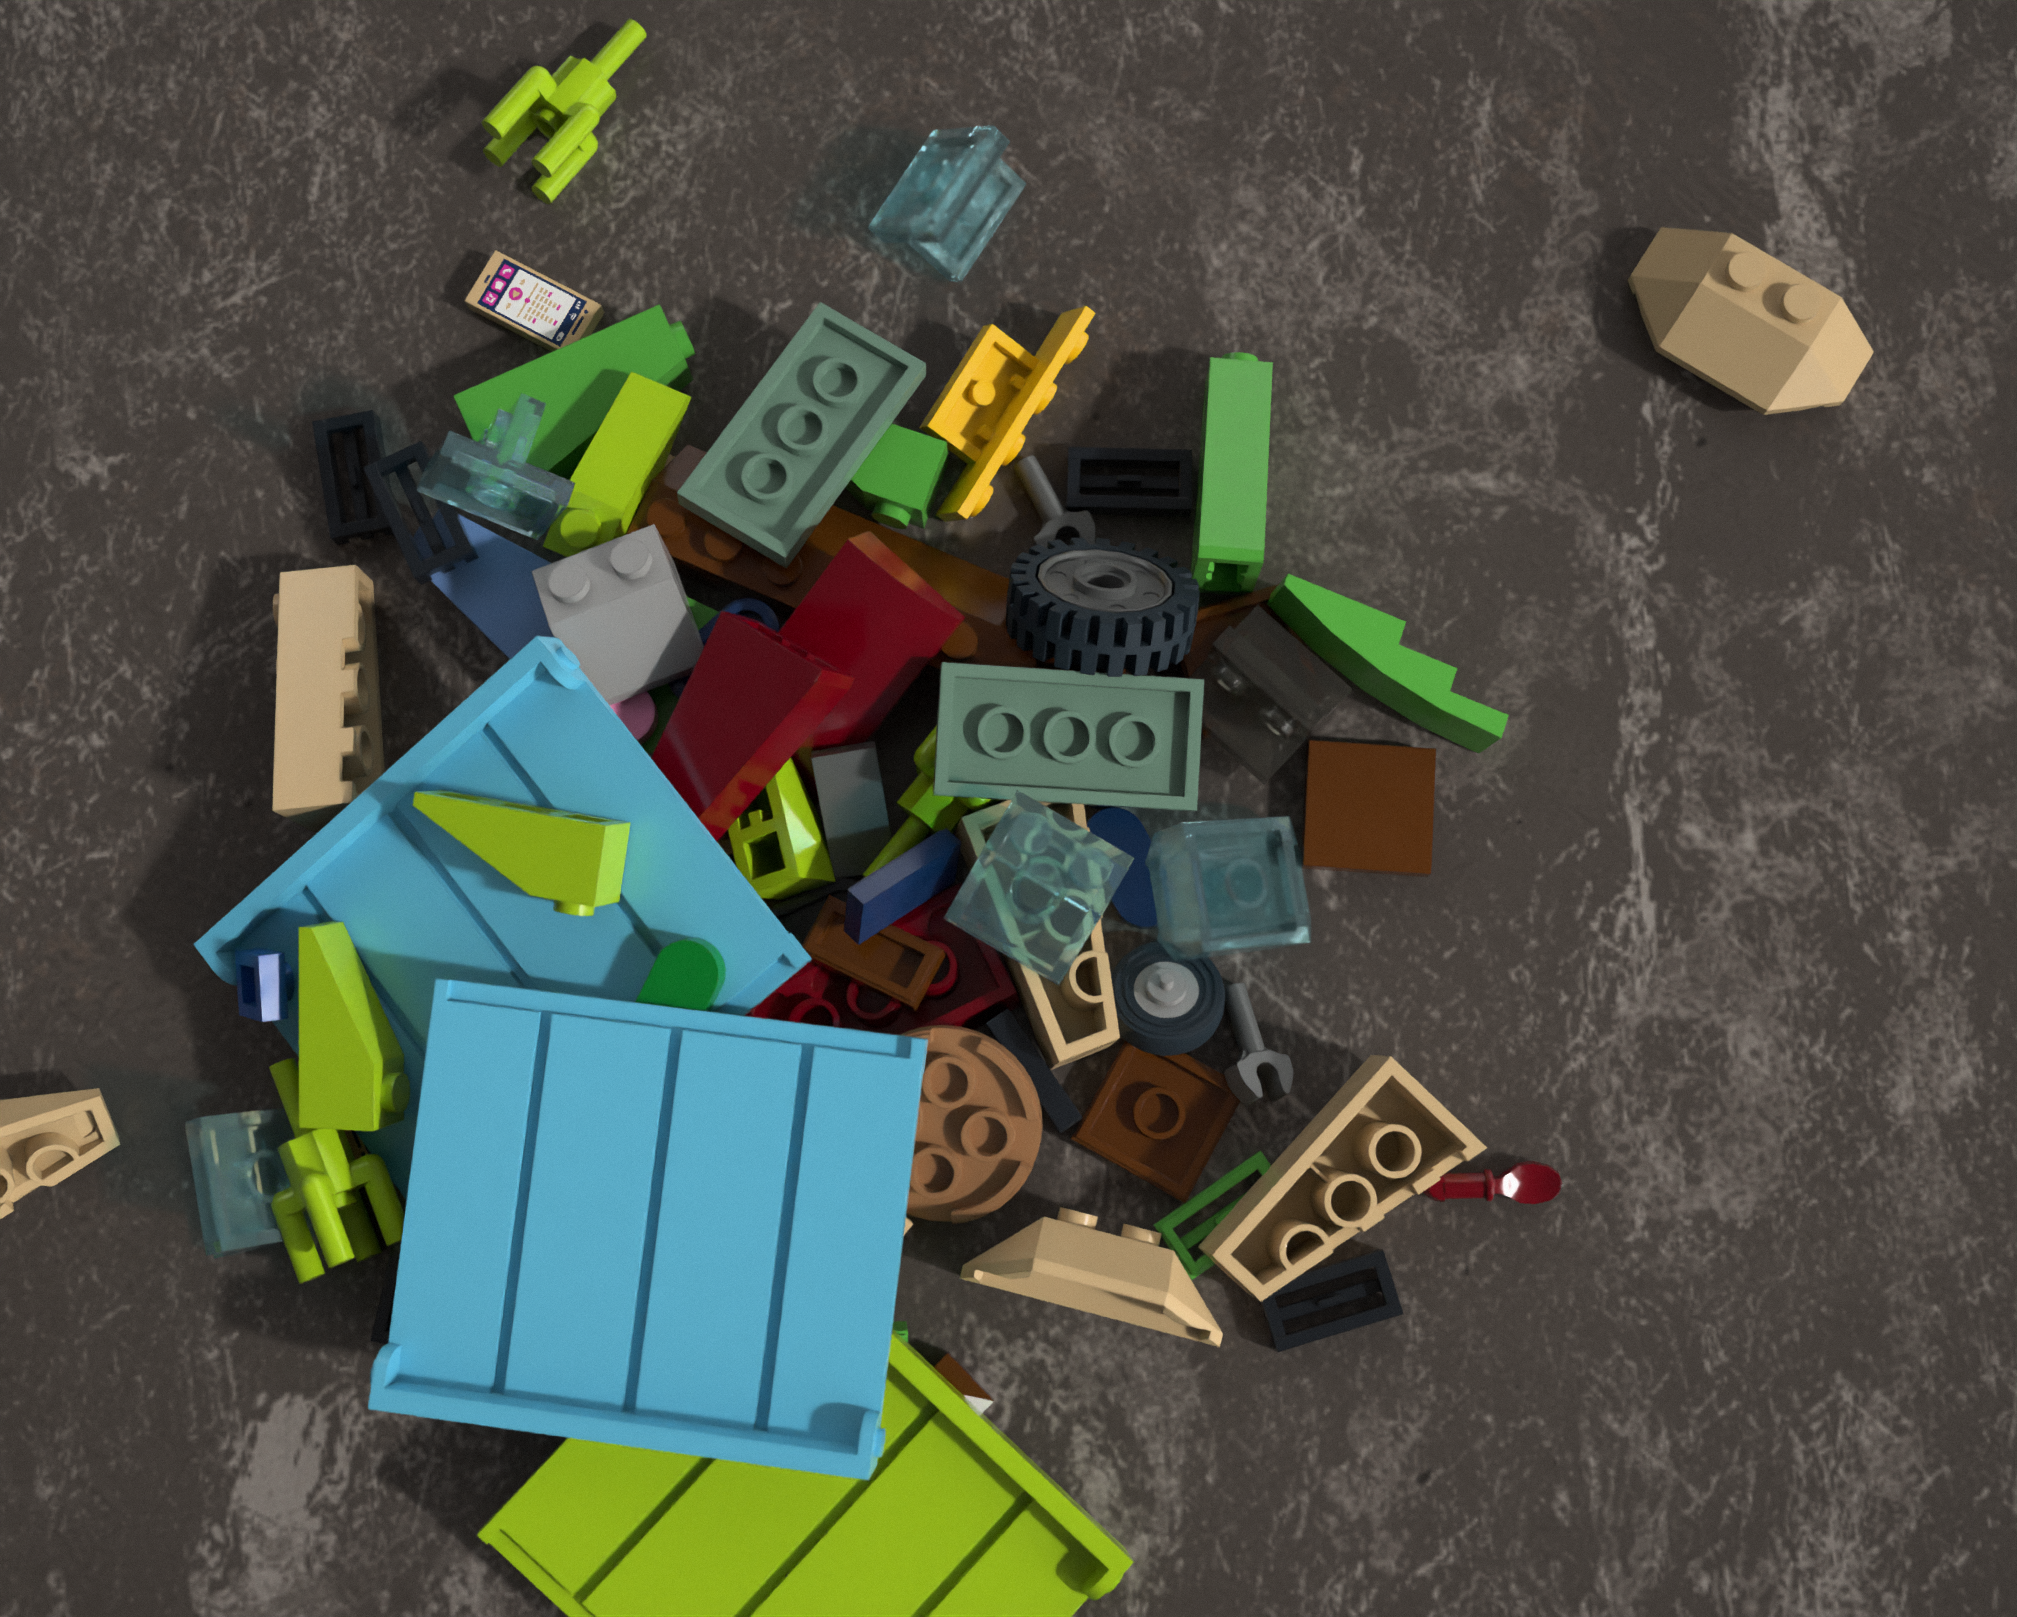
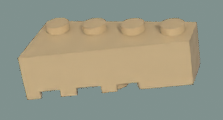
(325, 694)
(1081, 1010)
(1339, 1177)

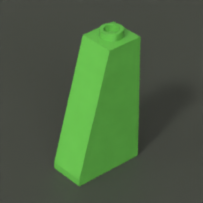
(582, 385)
(1232, 475)

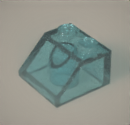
(1038, 888)

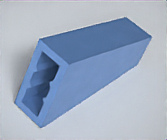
(494, 589)

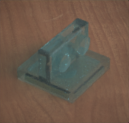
(951, 198)
(493, 474)
(237, 1178)

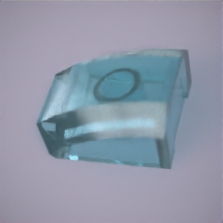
(1228, 887)

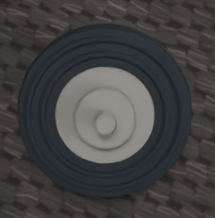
(1165, 1002)

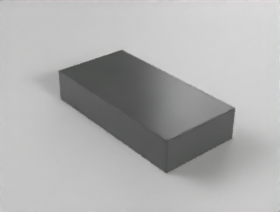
(852, 806)

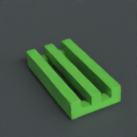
(1197, 1202)

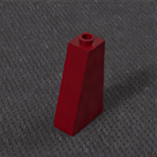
(743, 717)

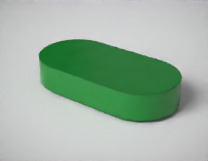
(685, 976)

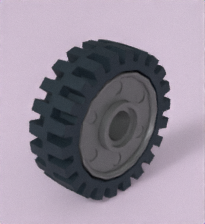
(1101, 606)

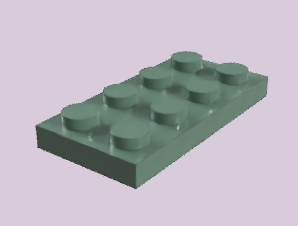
(802, 434)
(1068, 737)

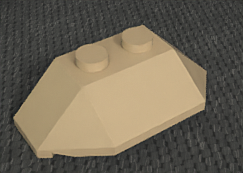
(1747, 322)
(1098, 1274)

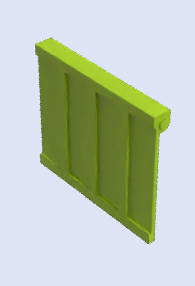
(938, 1530)

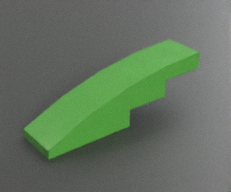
(1367, 651)

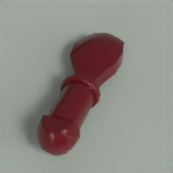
(1523, 1182)

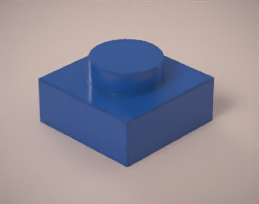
(263, 984)

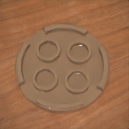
(973, 1126)

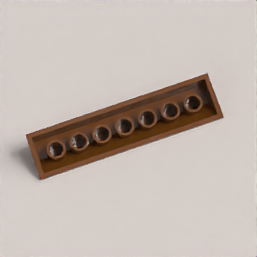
(737, 570)

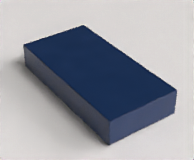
(901, 885)

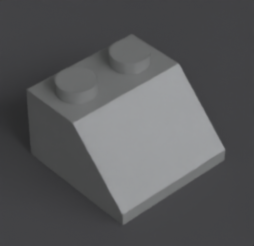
(622, 614)

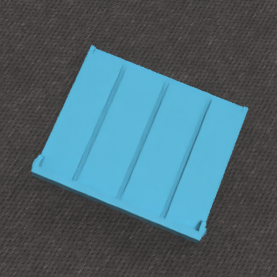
(437, 910)
(654, 1227)

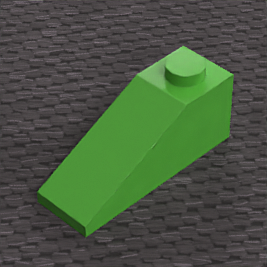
(901, 477)

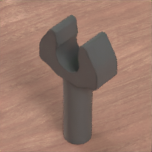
(1054, 517)
(1253, 1056)

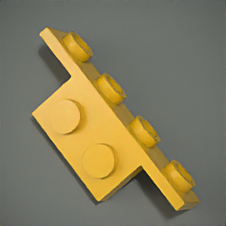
(992, 402)

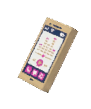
(532, 304)

